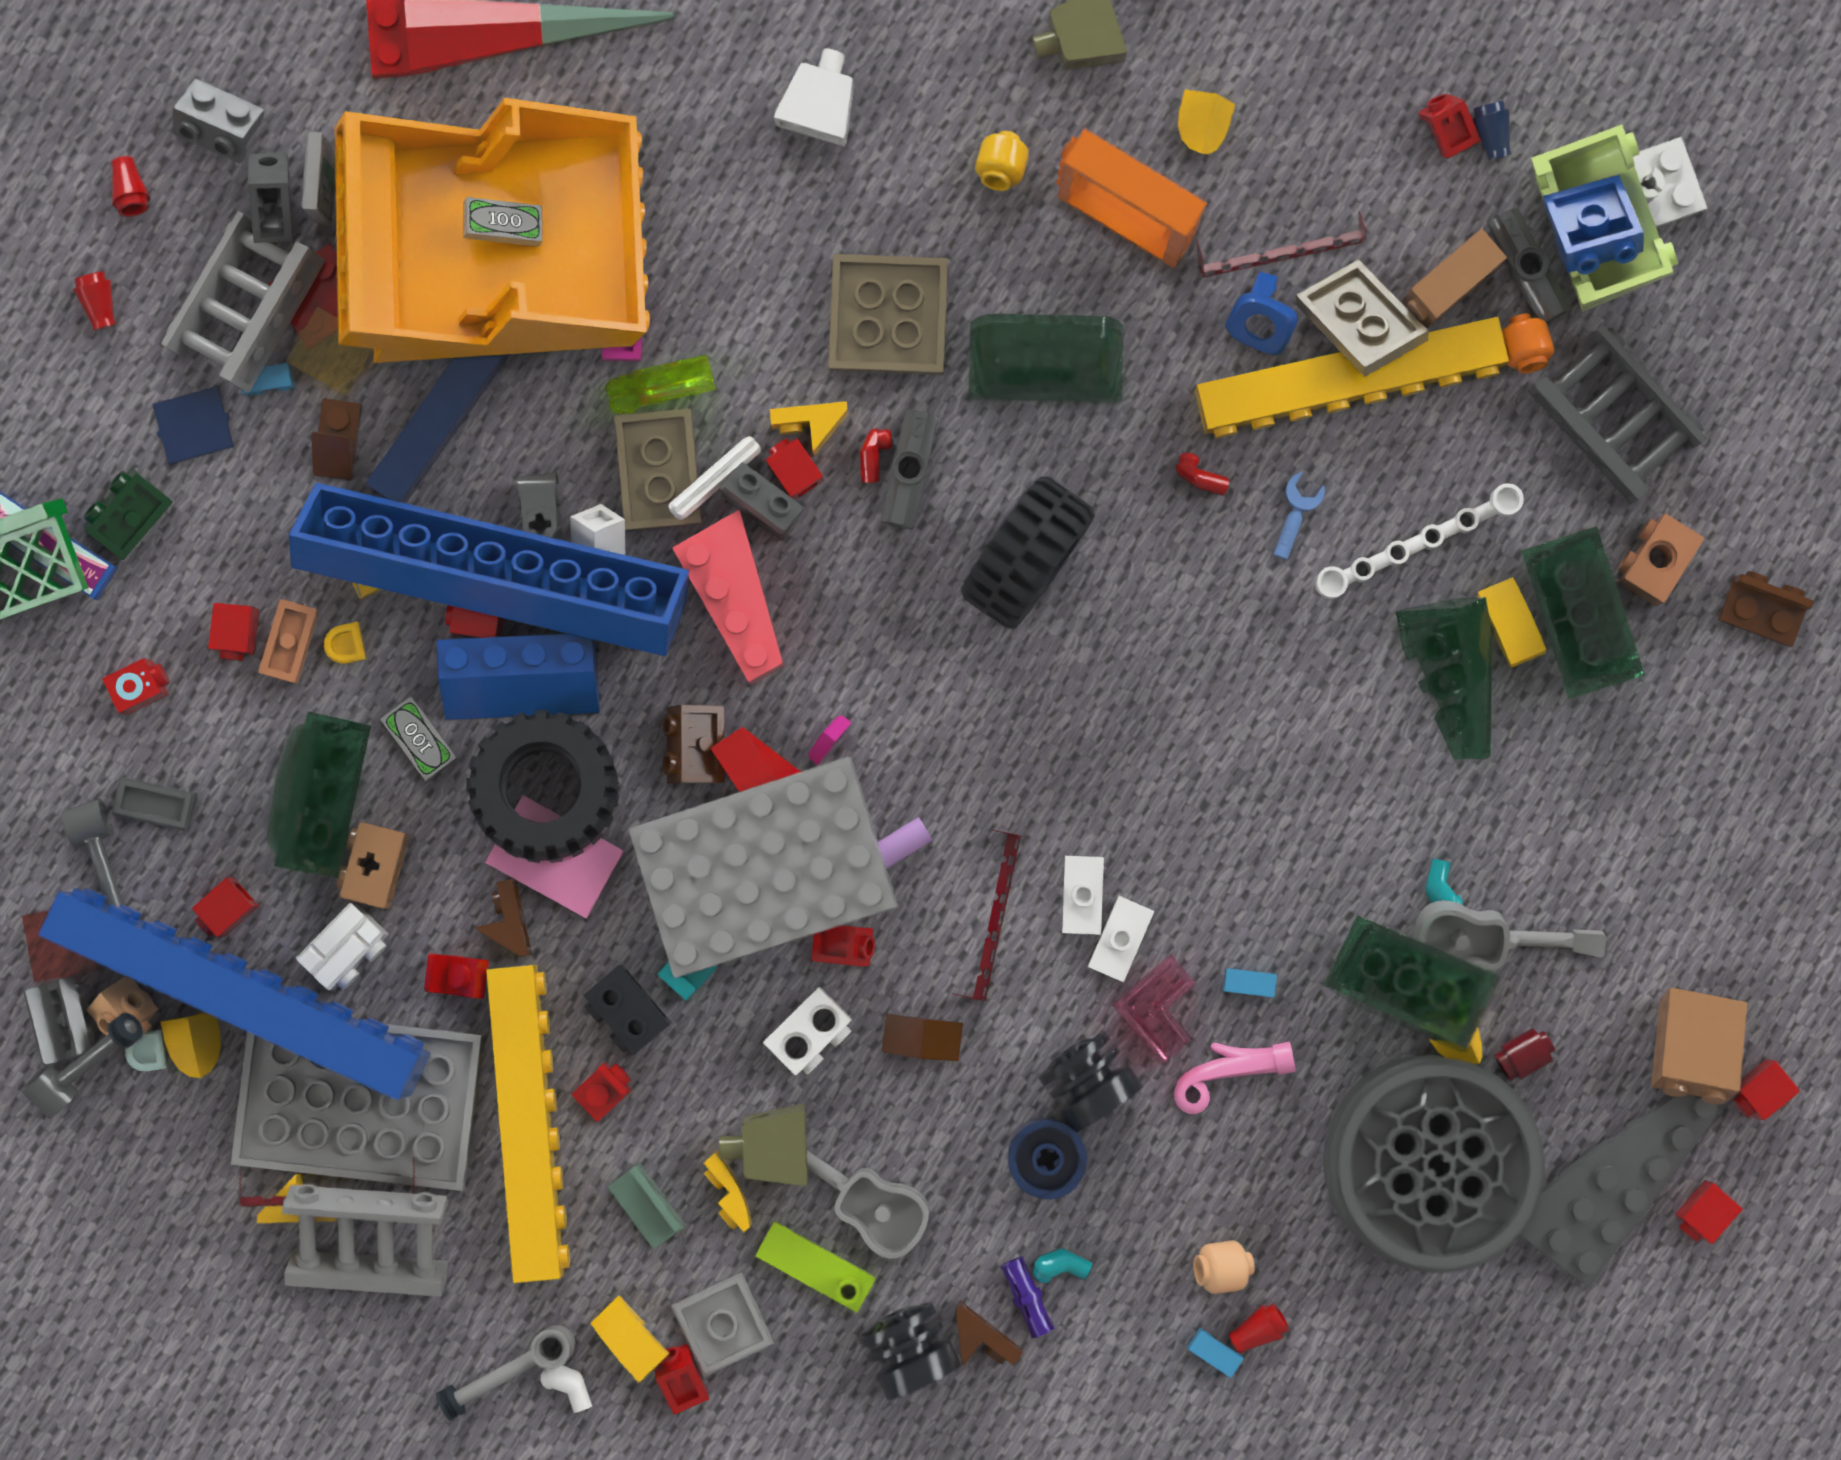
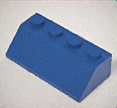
(518, 676)

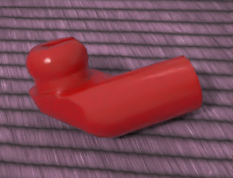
(869, 454)
(1200, 478)

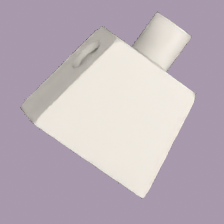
(818, 100)

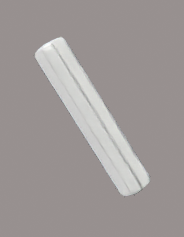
(713, 478)

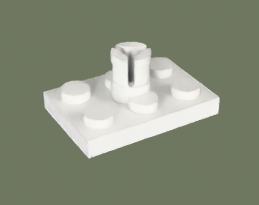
(1669, 182)

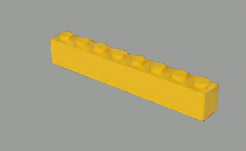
(1334, 381)
(526, 1123)

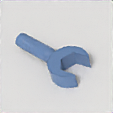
(1294, 518)

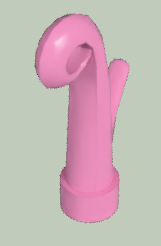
(1235, 1063)

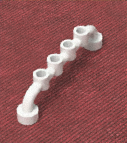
(1503, 501)

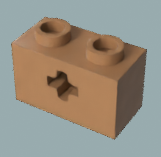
(380, 885)

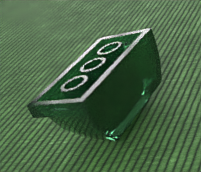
(1046, 358)
(1583, 612)
(316, 793)
(1411, 984)

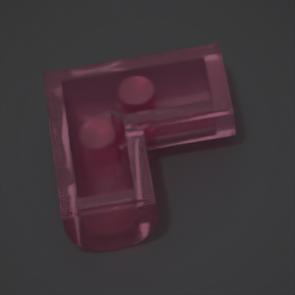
(1147, 1004)

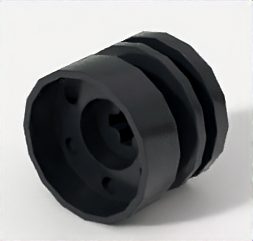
(1090, 1081)
(910, 1353)

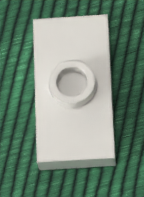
(1082, 895)
(1121, 938)

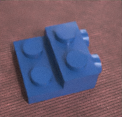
(1594, 225)

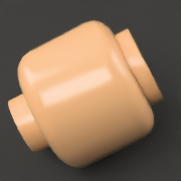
(1223, 1267)

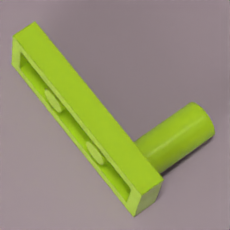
(815, 1266)

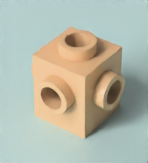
(121, 998)

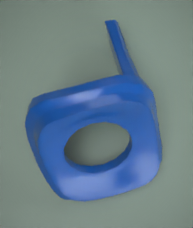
(1260, 302)

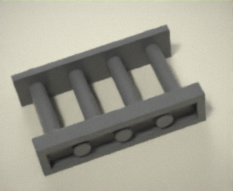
(1605, 450)

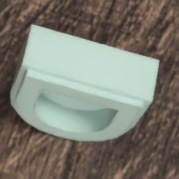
(148, 1052)

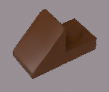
(336, 439)
(512, 931)
(975, 1329)

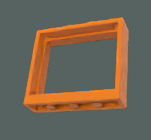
(1128, 197)

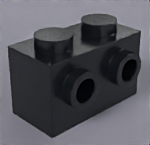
(626, 1009)

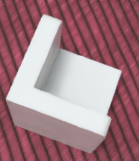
(599, 529)

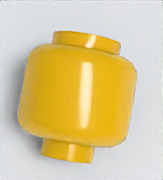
(1001, 160)

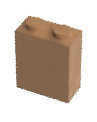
(1454, 279)
(1699, 1045)

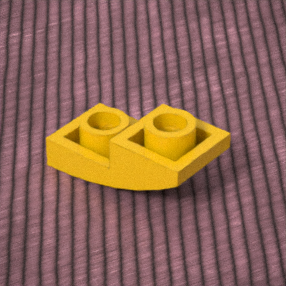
(1512, 623)
(734, 1203)
(629, 1339)

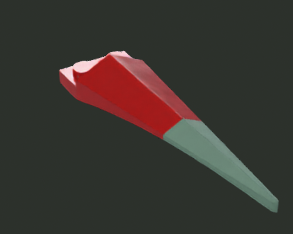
(440, 34)

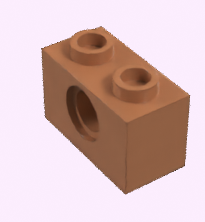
(1678, 546)

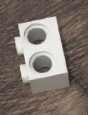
(801, 1024)

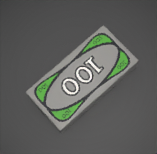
(502, 221)
(419, 738)

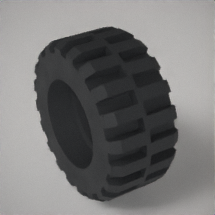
(1027, 552)
(510, 746)

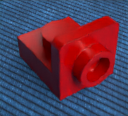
(1450, 124)
(844, 946)
(456, 975)
(603, 1090)
(680, 1380)

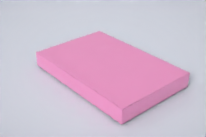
(572, 882)

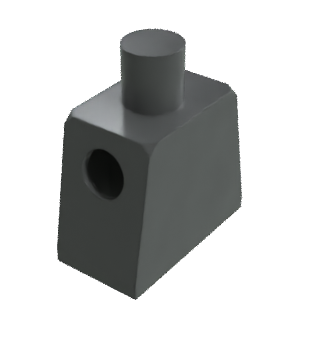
(270, 183)

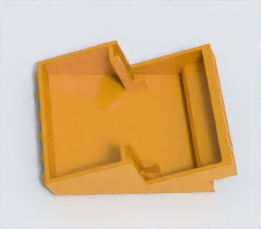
(429, 293)

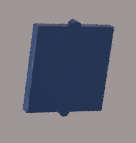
(193, 425)

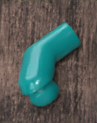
(1436, 885)
(1060, 1261)

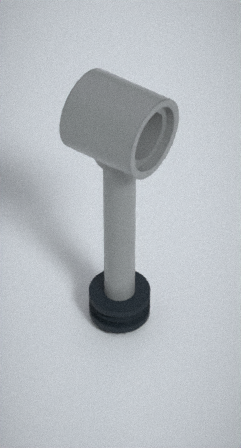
(452, 1401)

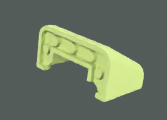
(1596, 159)

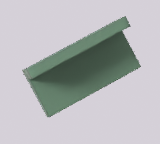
(646, 1206)

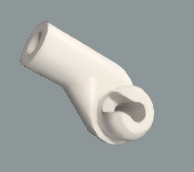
(569, 1382)

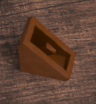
(922, 1037)

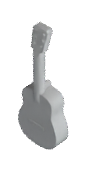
(1486, 938)
(884, 1213)

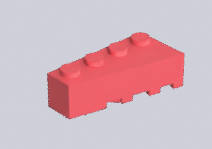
(731, 590)

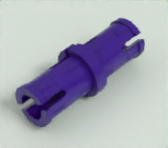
(1027, 1297)

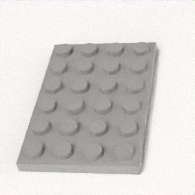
(763, 867)
(326, 1124)

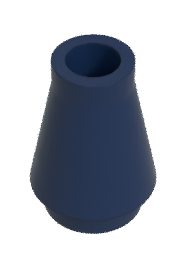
(1493, 128)

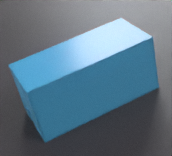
(273, 377)
(1249, 982)
(1215, 1352)

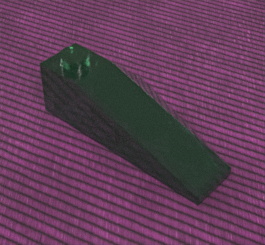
(1456, 657)

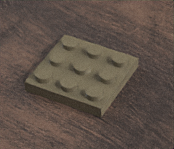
(888, 314)

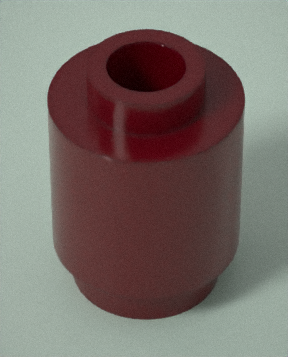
(1525, 1054)

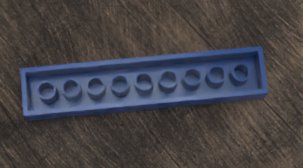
(489, 569)
(234, 993)

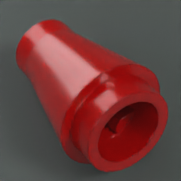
(128, 189)
(96, 299)
(1261, 1328)

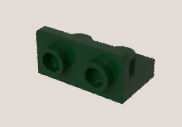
(125, 513)

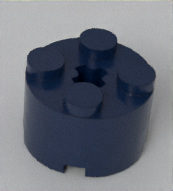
(1068, 1164)

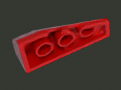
(750, 760)

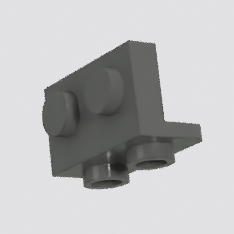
(216, 120)
(762, 501)
(59, 1020)

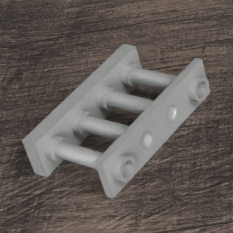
(270, 319)
(365, 1272)

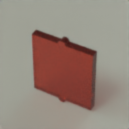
(48, 958)

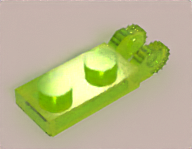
(659, 384)

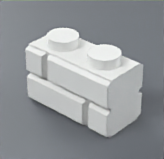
(343, 947)

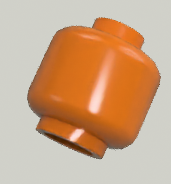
(1528, 343)

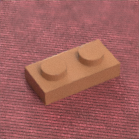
(289, 641)

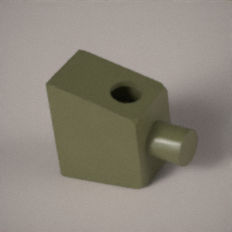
(1082, 34)
(771, 1146)

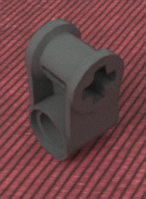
(540, 503)

